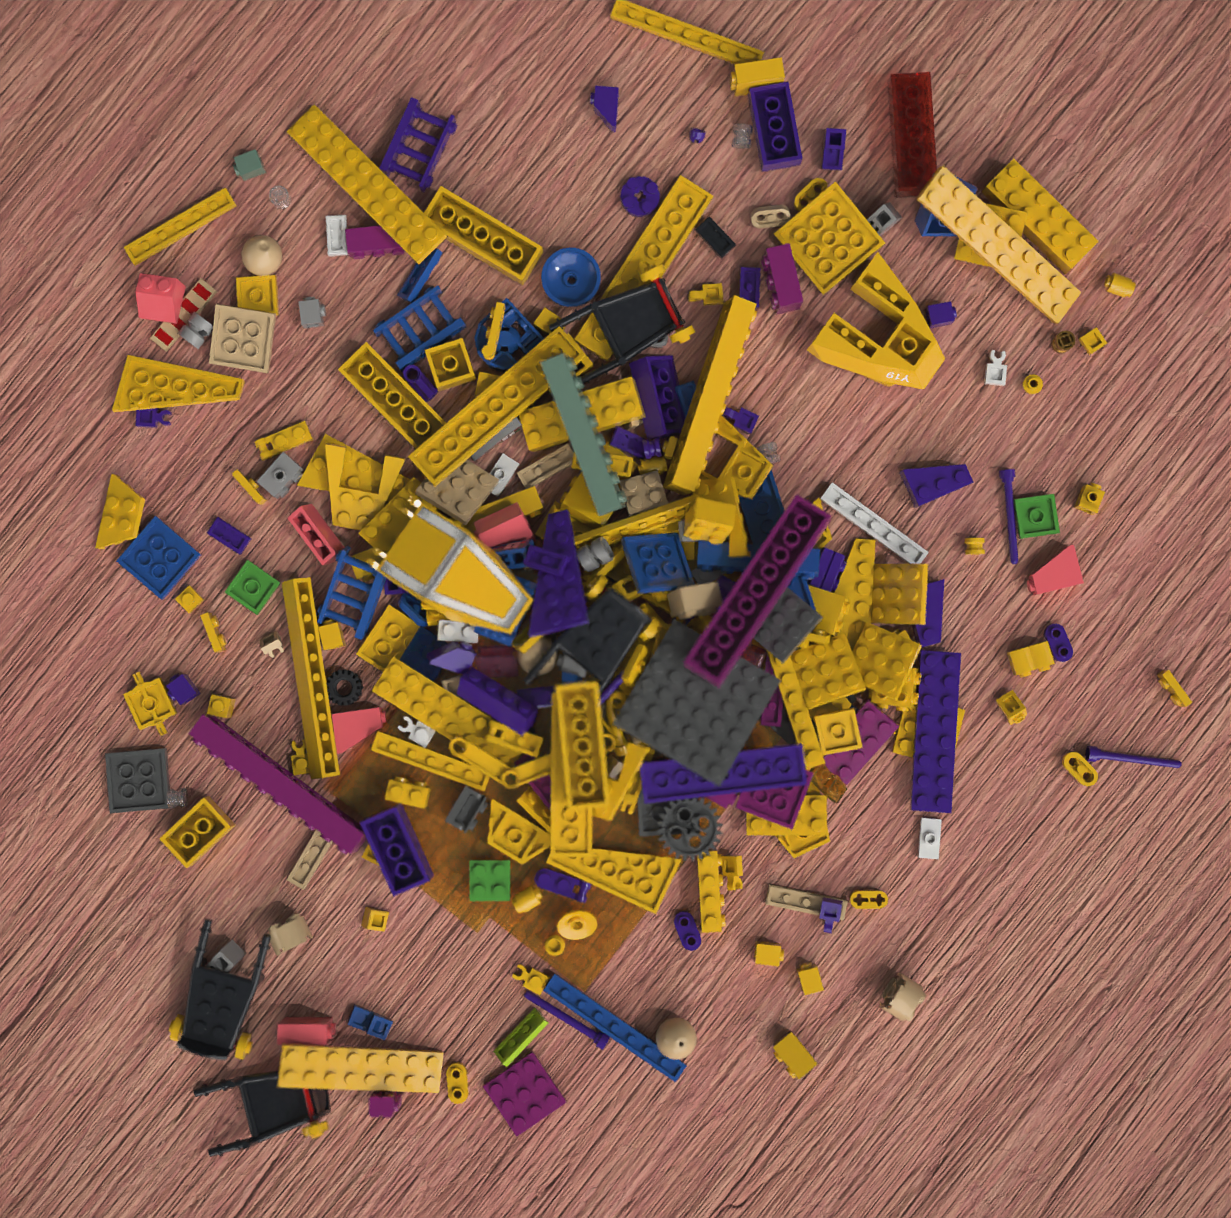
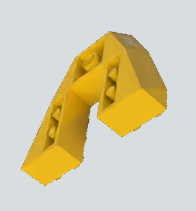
(910, 351)

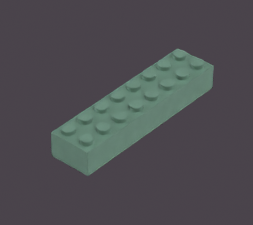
(583, 434)

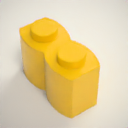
(1031, 658)

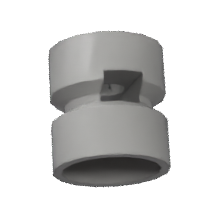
(196, 330)
(593, 555)

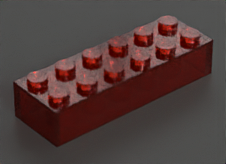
(911, 132)

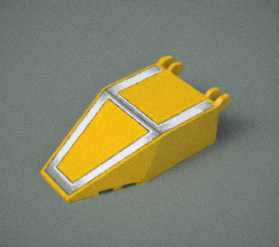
(453, 572)

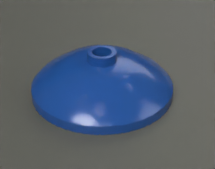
(567, 264)

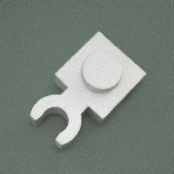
(996, 373)
(420, 732)

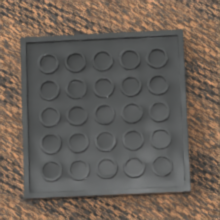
(690, 716)

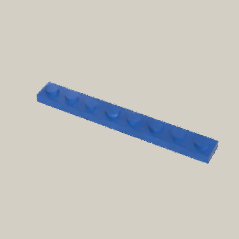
(613, 1026)

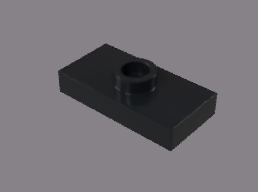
(715, 237)

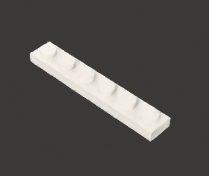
(873, 525)

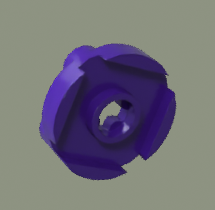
(634, 186)

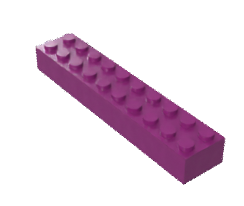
(757, 591)
(279, 783)

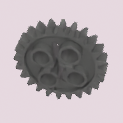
(681, 844)

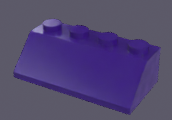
(656, 383)

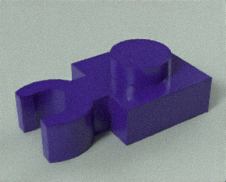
(150, 417)

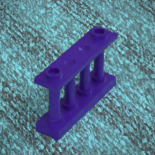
(406, 129)

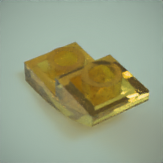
(827, 783)

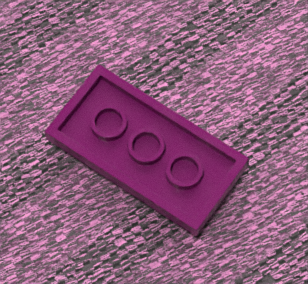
(874, 730)

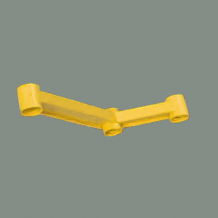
(498, 770)

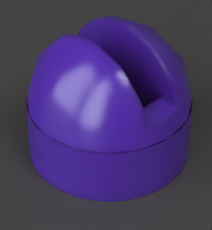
(697, 134)

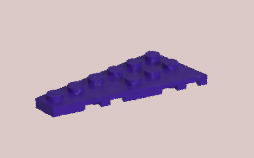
(558, 599)

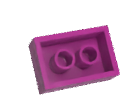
(782, 279)

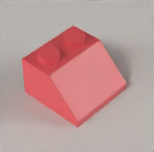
(159, 298)

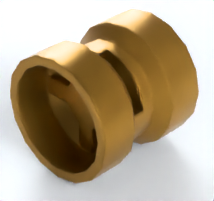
(1061, 345)

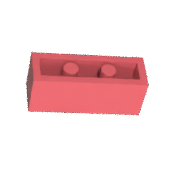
(316, 533)

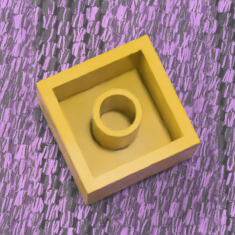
(450, 364)
(709, 520)

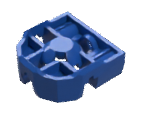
(508, 338)

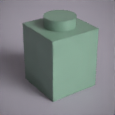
(249, 165)

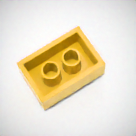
(197, 831)

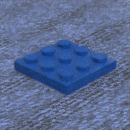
(159, 557)
(657, 562)

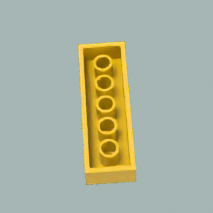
(1047, 221)
(484, 236)
(391, 395)
(611, 403)
(582, 744)

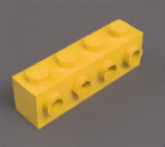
(709, 892)

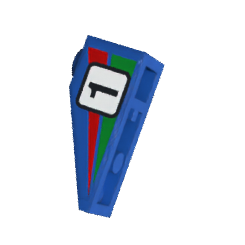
(514, 553)

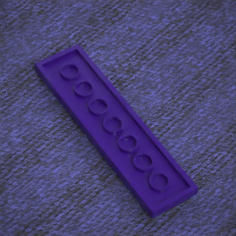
(935, 732)
(751, 771)

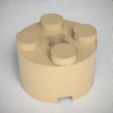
(289, 934)
(902, 997)

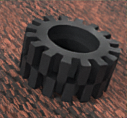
(356, 690)

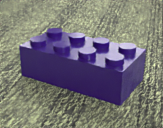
(775, 126)
(397, 849)

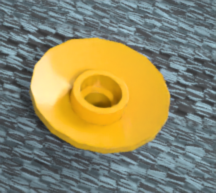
(577, 924)

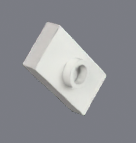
(336, 235)
(503, 471)
(929, 838)

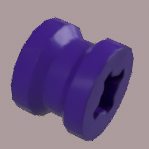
(652, 448)

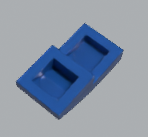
(369, 1021)

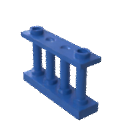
(437, 338)
(367, 608)

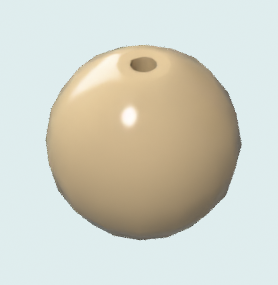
(261, 255)
(532, 656)
(676, 1038)

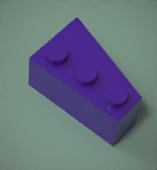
(934, 482)
(931, 631)

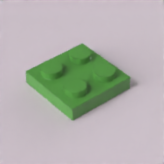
(1036, 516)
(252, 587)
(489, 880)

